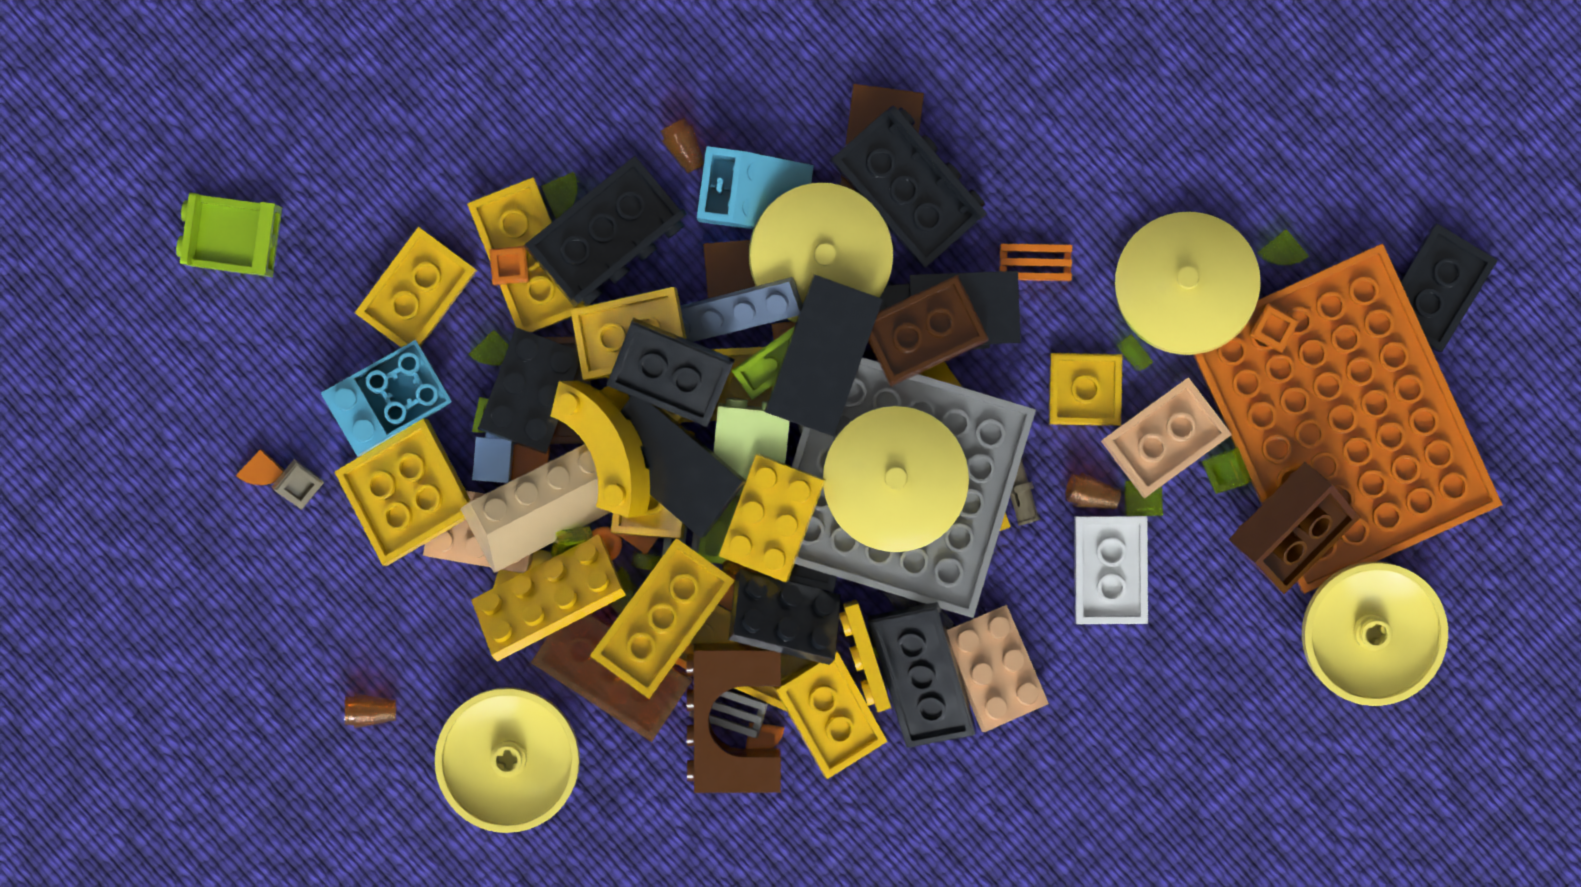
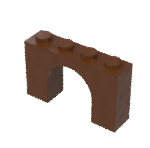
(716, 764)

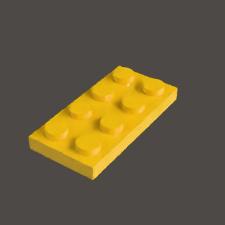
(511, 220)
(547, 597)
(662, 618)

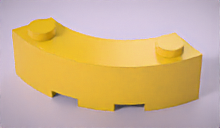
(612, 444)

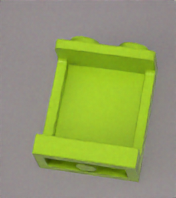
(229, 235)

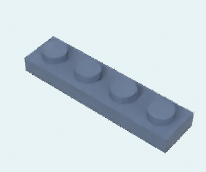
(741, 309)

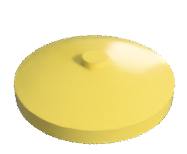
(822, 233)
(1187, 283)
(895, 479)
(1375, 633)
(507, 760)

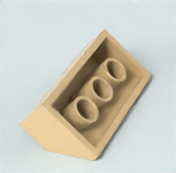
(534, 506)

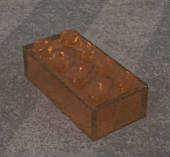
(568, 660)

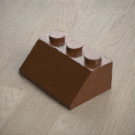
(1294, 527)

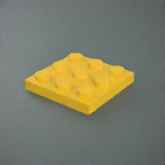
(404, 492)

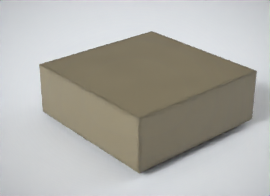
(297, 484)

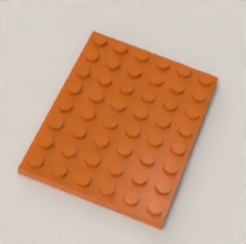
(1358, 406)

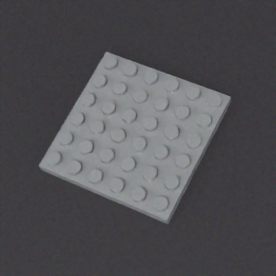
(957, 562)

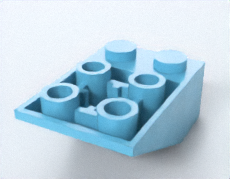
(743, 184)
(386, 398)

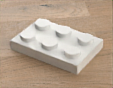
(1111, 569)

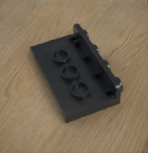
(909, 185)
(606, 233)

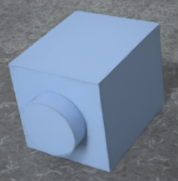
(493, 459)

